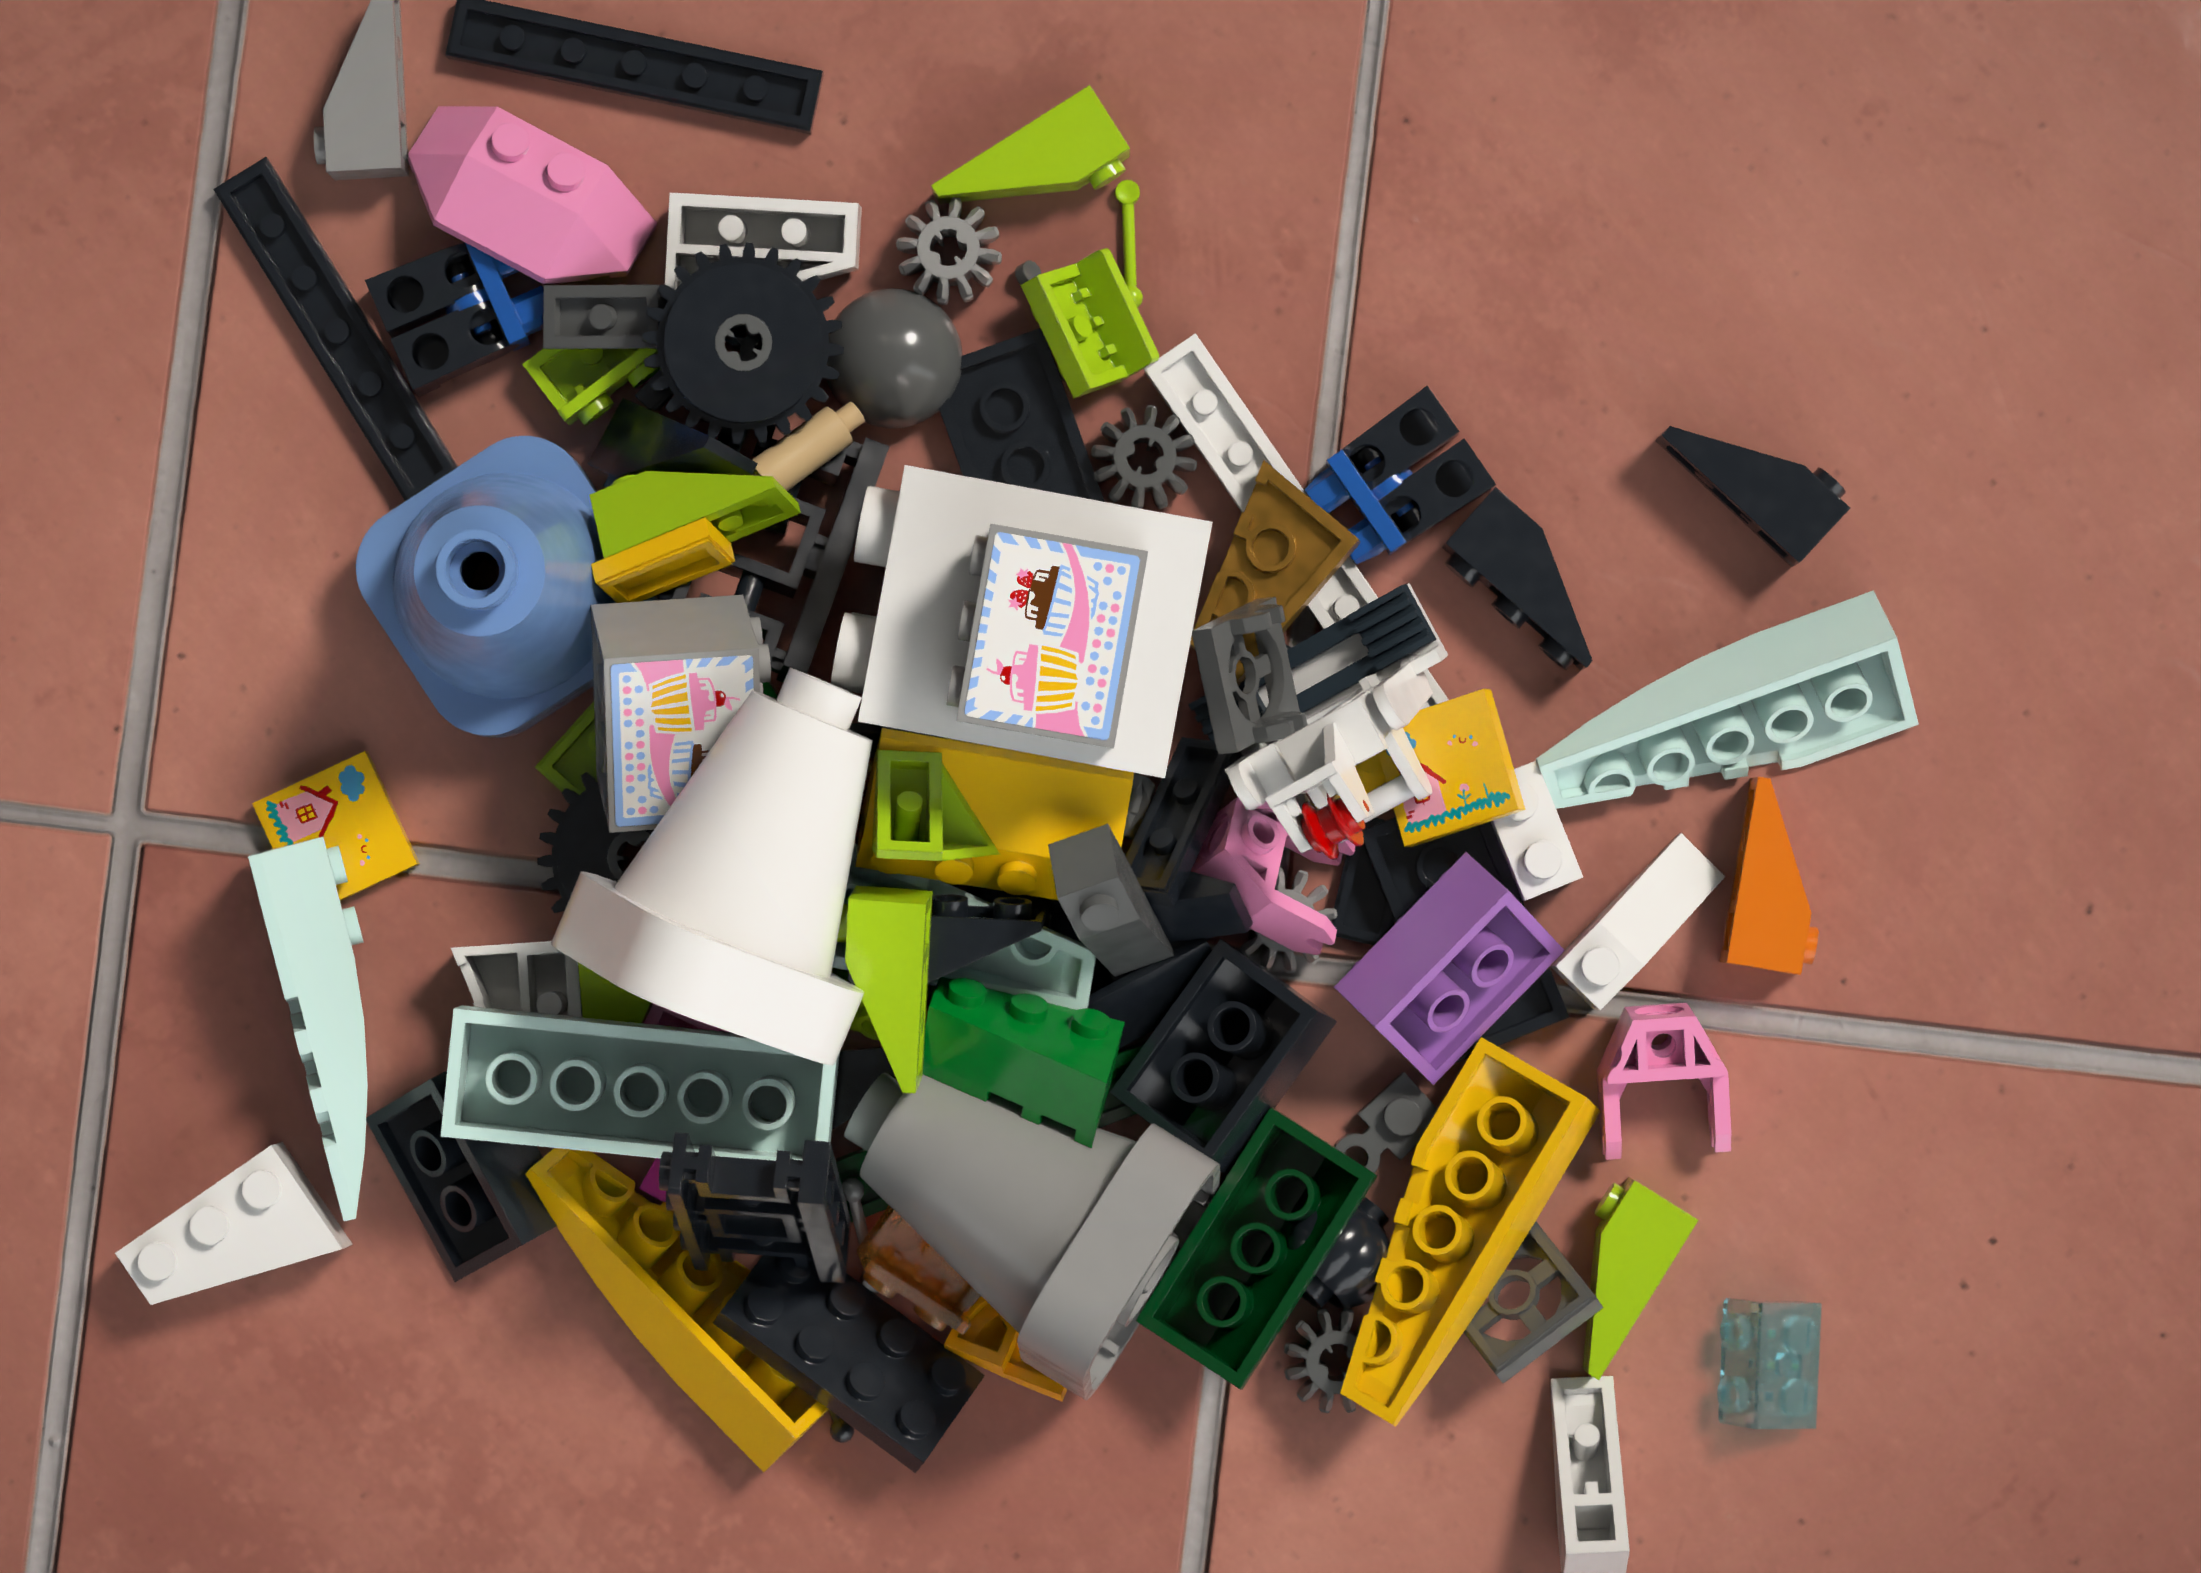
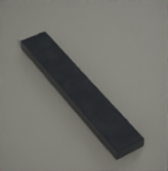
(635, 64)
(335, 328)

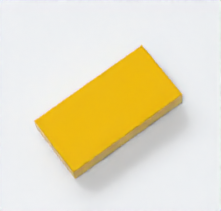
(663, 562)

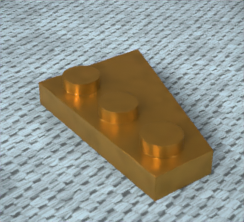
(1278, 550)

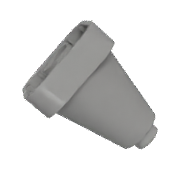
(1034, 1221)

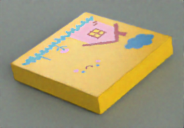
(1466, 765)
(351, 812)

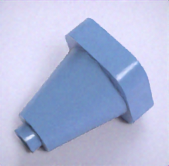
(523, 645)

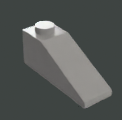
(367, 105)

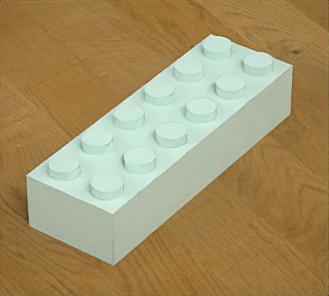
(629, 1087)

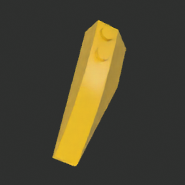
(1465, 1212)
(669, 1304)

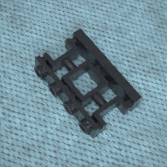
(816, 557)
(758, 1206)

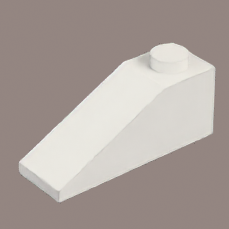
(1637, 923)
(1588, 1476)

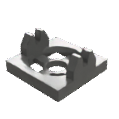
(1218, 651)
(1575, 1308)

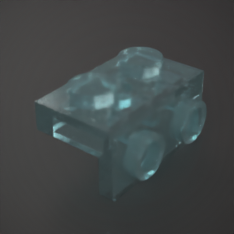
(1769, 1364)

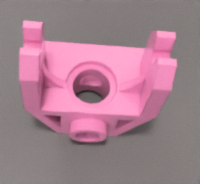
(1248, 852)
(1683, 1055)

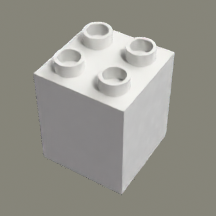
(927, 543)

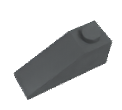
(1106, 902)

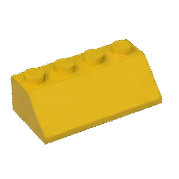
(1020, 804)

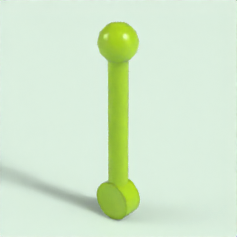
(1127, 194)

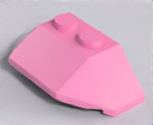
(527, 196)

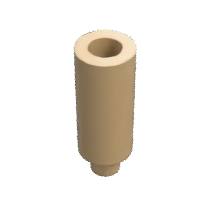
(809, 445)

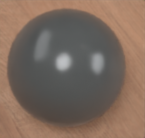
(896, 357)

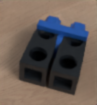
(479, 320)
(1384, 489)

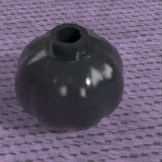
(1352, 1264)

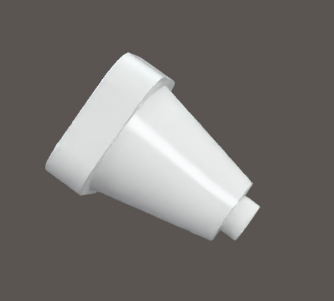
(743, 880)

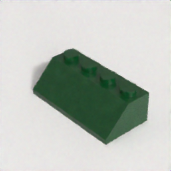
(1235, 1270)

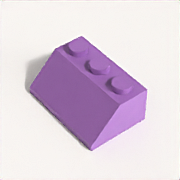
(1449, 968)

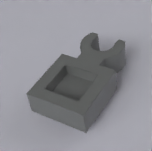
(1394, 1120)

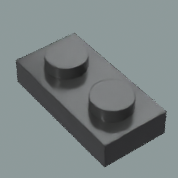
(599, 316)

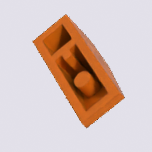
(1767, 902)

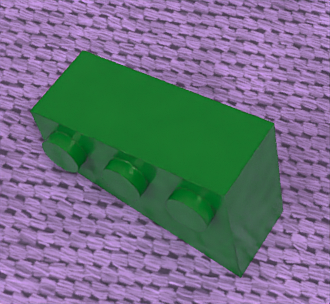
(1023, 1050)

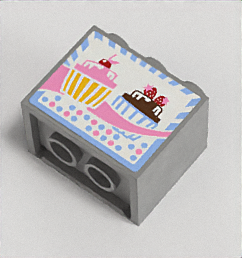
(1048, 635)
(664, 695)

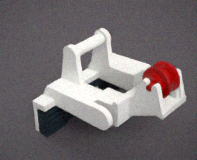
(1358, 693)

